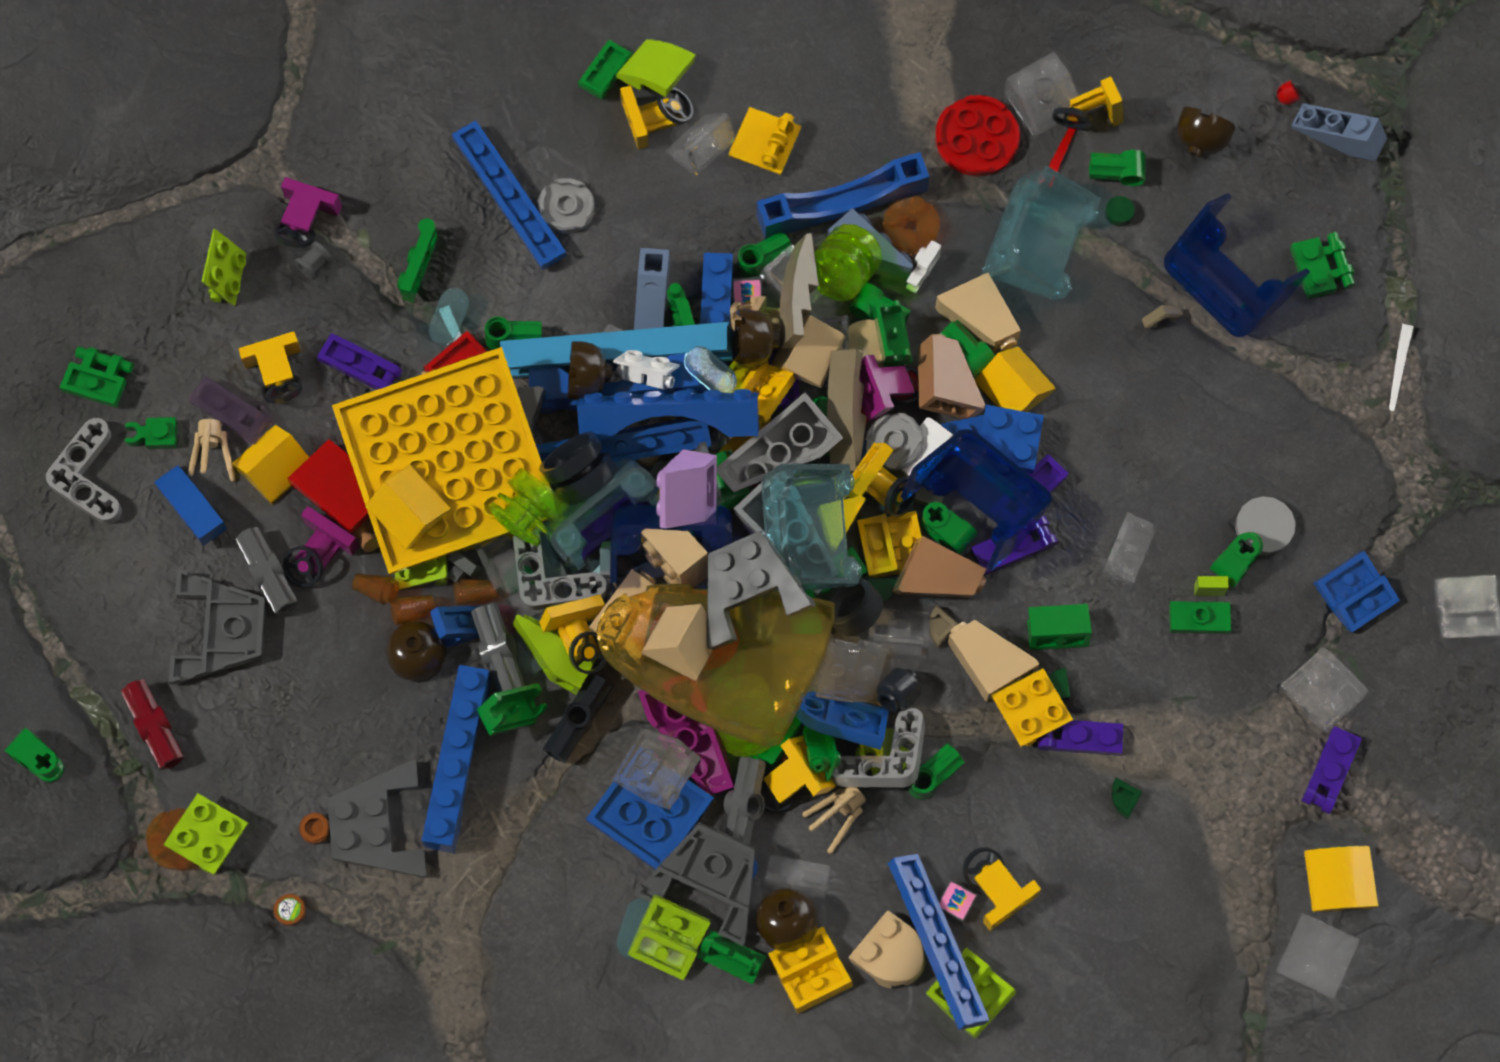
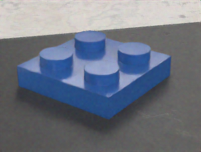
(1013, 434)

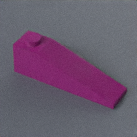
(713, 769)

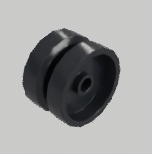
(578, 468)

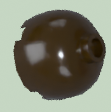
(1204, 132)
(754, 338)
(587, 370)
(415, 651)
(787, 919)

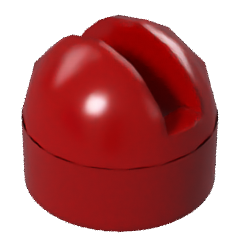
(1287, 93)

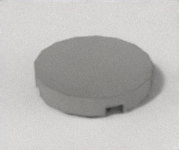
(566, 205)
(900, 434)
(1269, 520)

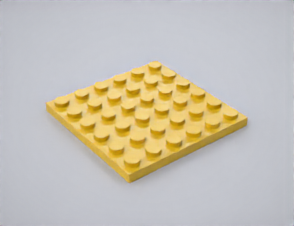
(459, 433)

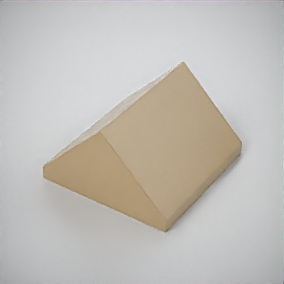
(812, 354)
(681, 640)

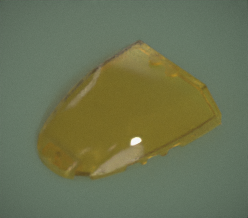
(745, 686)

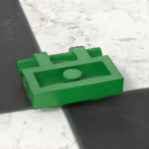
(1314, 257)
(679, 306)
(93, 383)

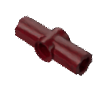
(152, 724)

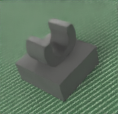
(464, 566)

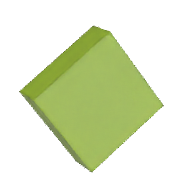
(1211, 586)

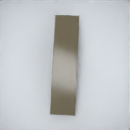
(798, 284)
(845, 406)

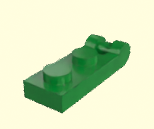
(418, 260)

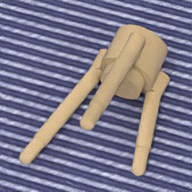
(209, 436)
(846, 801)

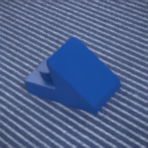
(455, 624)

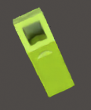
(551, 654)

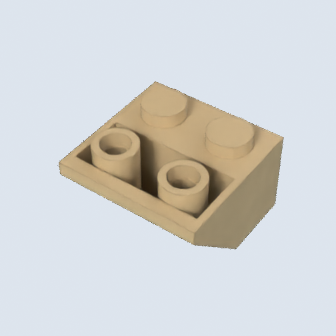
(677, 555)

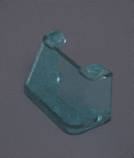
(1040, 233)
(628, 480)
(808, 522)

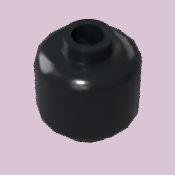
(898, 690)

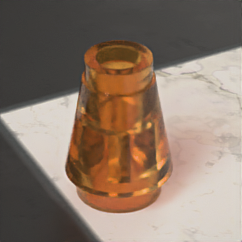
(377, 587)
(473, 592)
(411, 608)

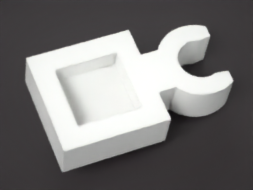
(925, 262)

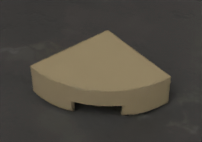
(1162, 313)
(940, 626)

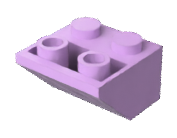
(687, 489)

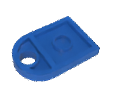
(845, 720)

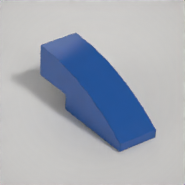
(190, 505)

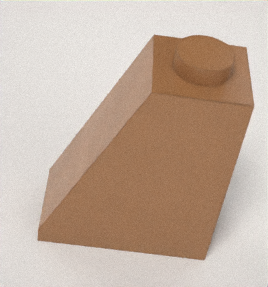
(946, 379)
(938, 573)

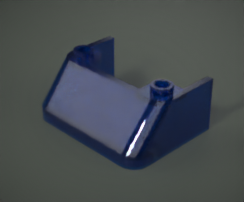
(1217, 282)
(989, 483)
(633, 519)

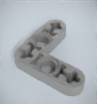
(75, 470)
(548, 585)
(889, 765)

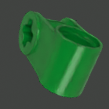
(950, 530)
(1234, 561)
(33, 754)

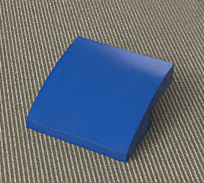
(1356, 591)

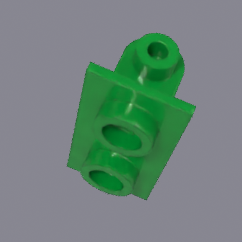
(821, 752)
(731, 957)

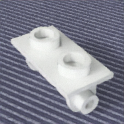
(658, 369)

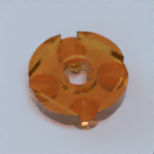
(913, 210)
(157, 834)

